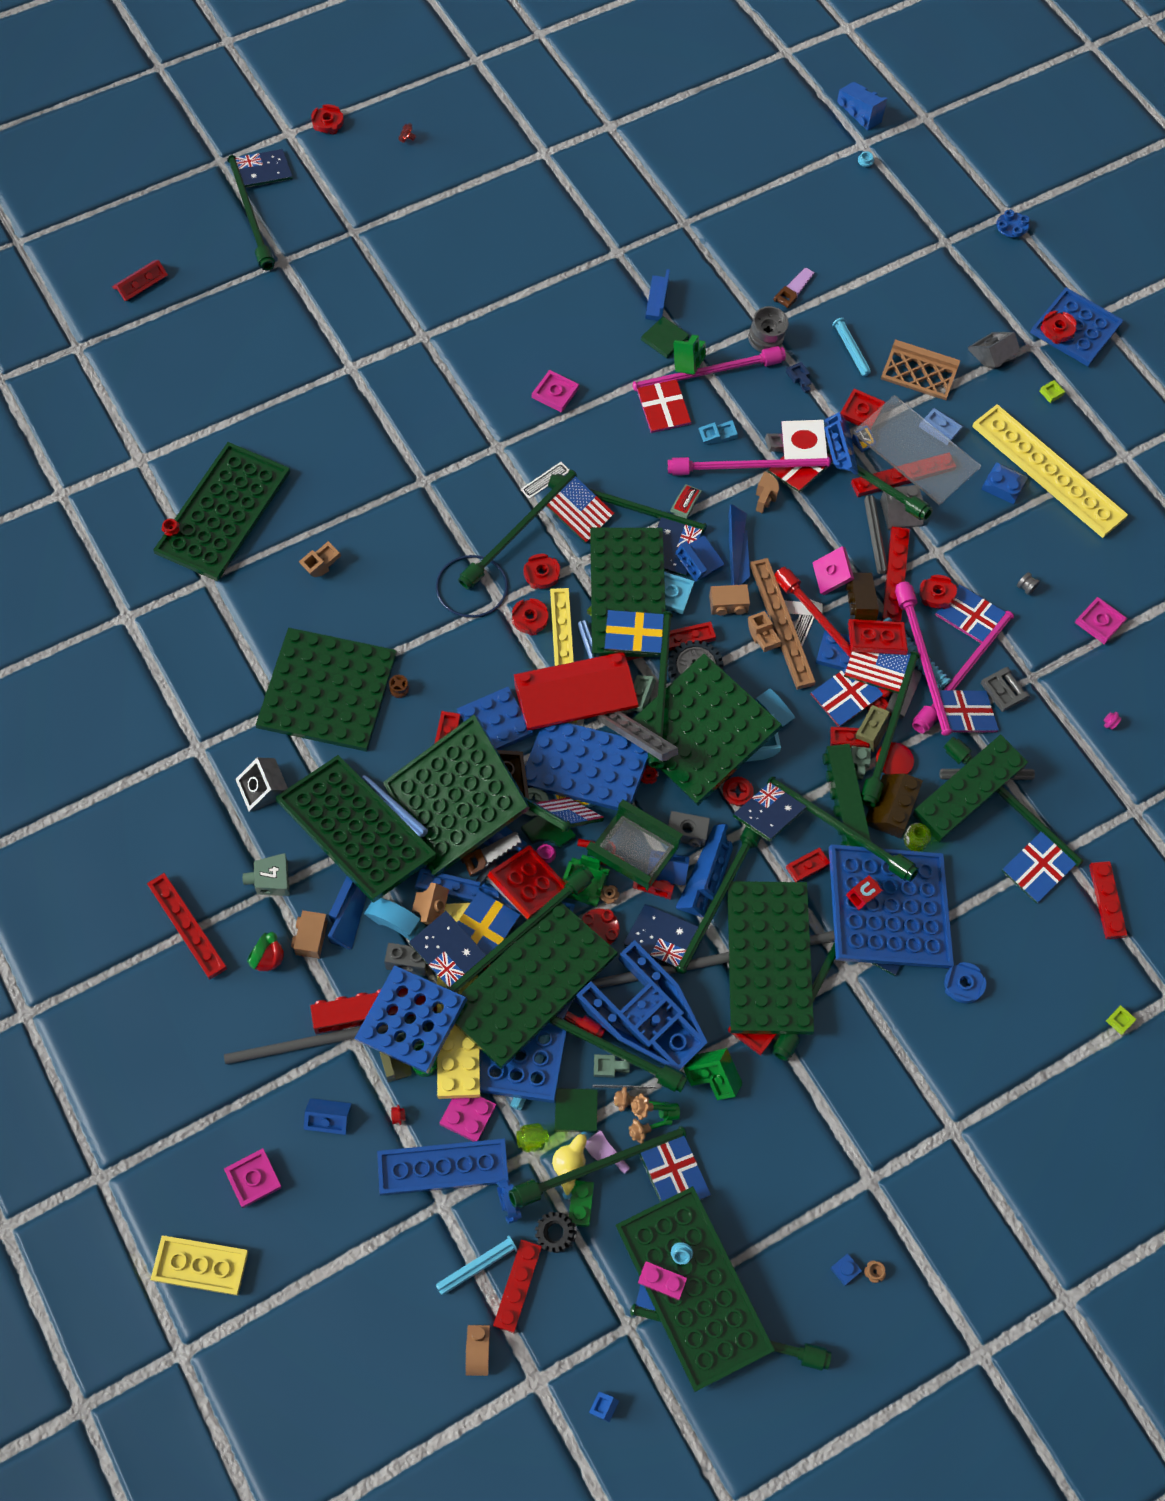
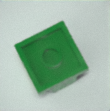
(592, 893)

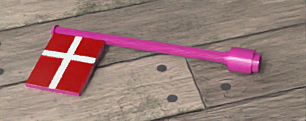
(663, 398)

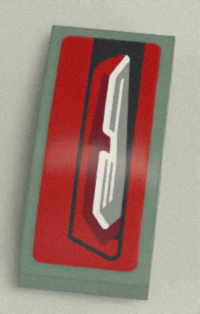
(685, 501)

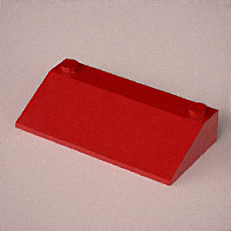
(575, 691)

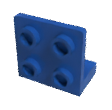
(699, 558)

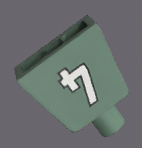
(270, 876)

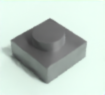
(774, 442)

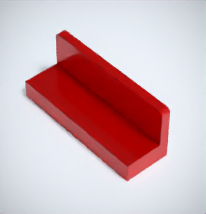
(140, 280)

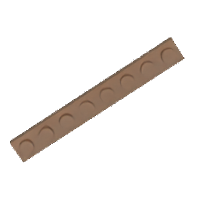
(782, 624)

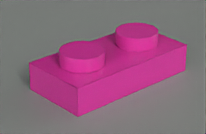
(662, 1280)

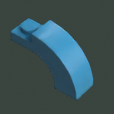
(395, 917)

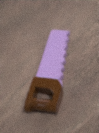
(793, 288)

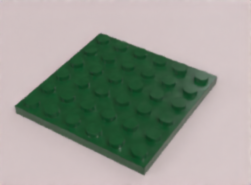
(326, 689)
(711, 725)
(458, 793)

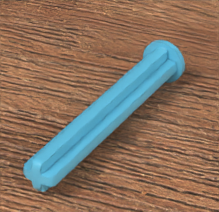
(852, 347)
(476, 1266)

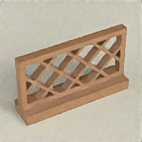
(927, 358)

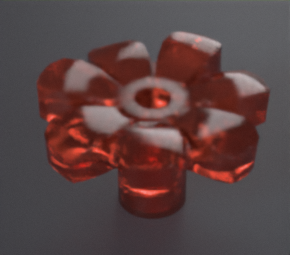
(406, 133)

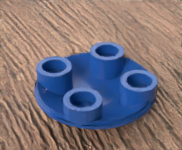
(1013, 224)

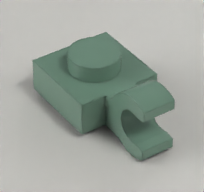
(861, 759)
(606, 1066)

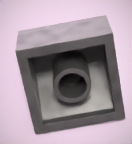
(995, 348)
(895, 511)
(261, 783)

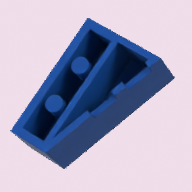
(862, 104)

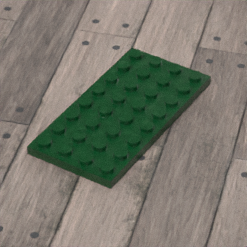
(222, 511)
(624, 577)
(356, 828)
(769, 958)
(531, 983)
(713, 1320)

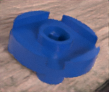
(955, 989)
(503, 1189)

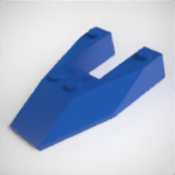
(655, 1020)

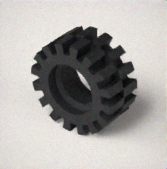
(544, 1225)

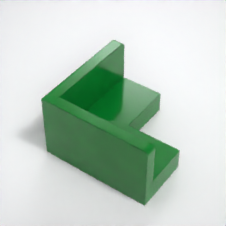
(689, 354)
(718, 1070)

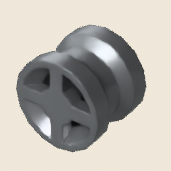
(1028, 583)

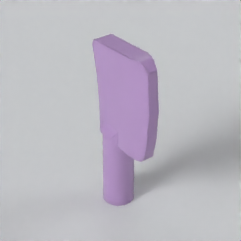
(600, 1148)

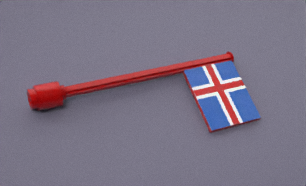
(838, 696)

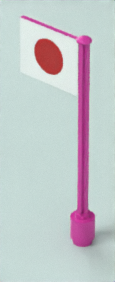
(802, 445)

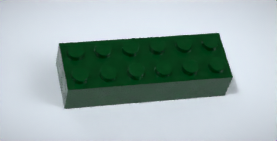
(970, 788)

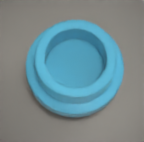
(866, 159)
(681, 1253)

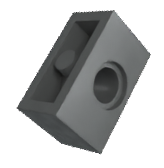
(696, 824)
(405, 958)

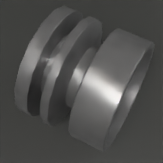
(768, 328)

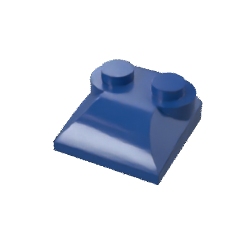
(1004, 483)

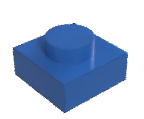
(846, 1269)
(604, 1406)

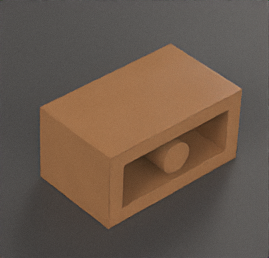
(729, 599)
(310, 934)

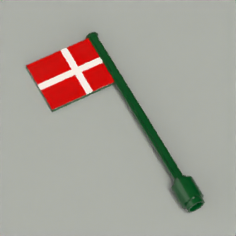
(801, 477)

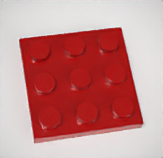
(527, 881)

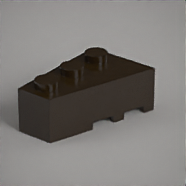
(862, 597)

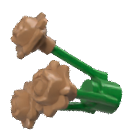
(640, 1108)

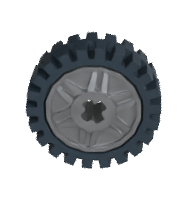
(687, 654)

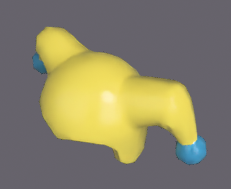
(570, 1158)

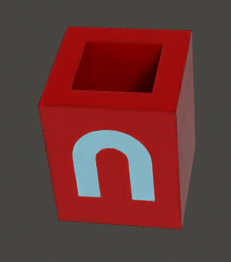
(864, 892)

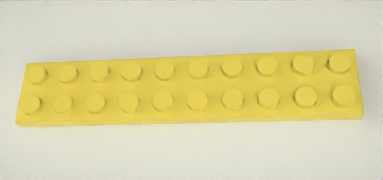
(1050, 471)
(459, 1058)

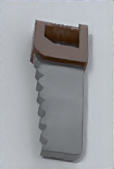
(490, 853)

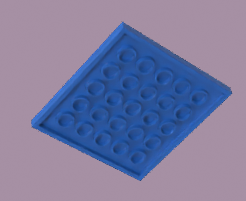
(900, 925)

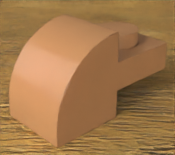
(767, 490)
(318, 562)
(762, 631)
(477, 1350)

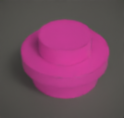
(1112, 720)
(547, 853)

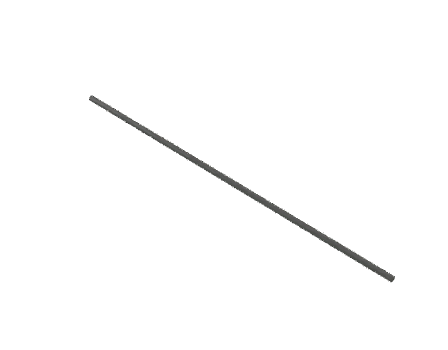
(351, 1033)

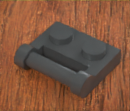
(1000, 690)

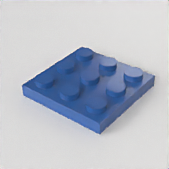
(499, 717)

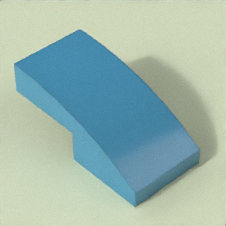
(720, 433)
(774, 705)

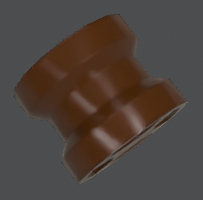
(401, 682)

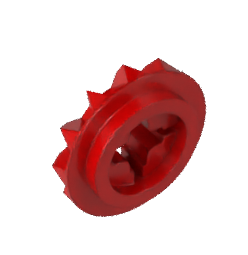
(743, 786)

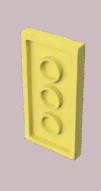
(199, 1265)

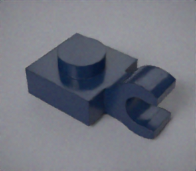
(799, 374)

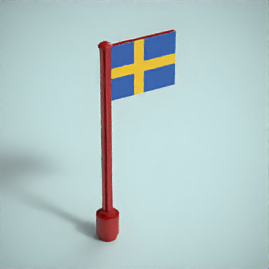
(489, 924)

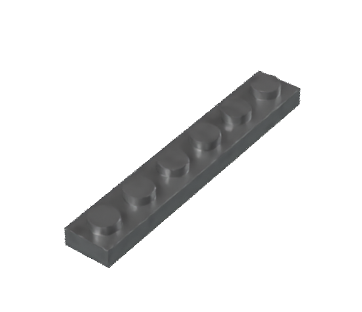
(639, 735)

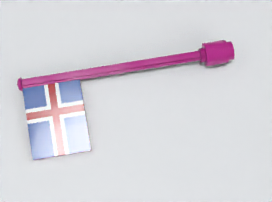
(979, 621)
(955, 709)

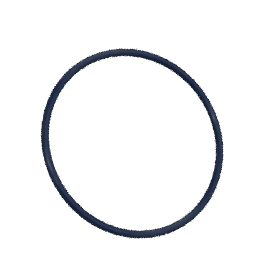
(464, 615)

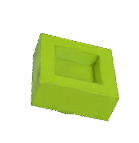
(1052, 391)
(1120, 1020)

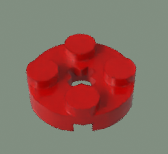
(327, 126)
(1057, 334)
(545, 580)
(938, 600)
(526, 625)

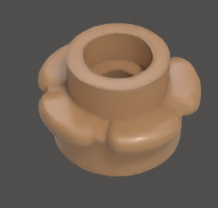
(613, 897)
(879, 1267)

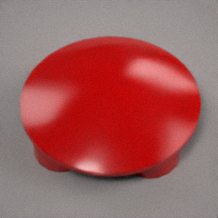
(898, 760)
(603, 923)

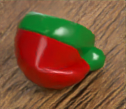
(266, 953)

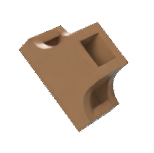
(430, 903)

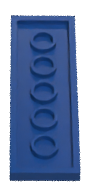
(441, 1166)

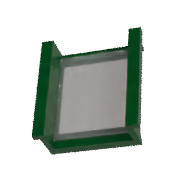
(636, 845)

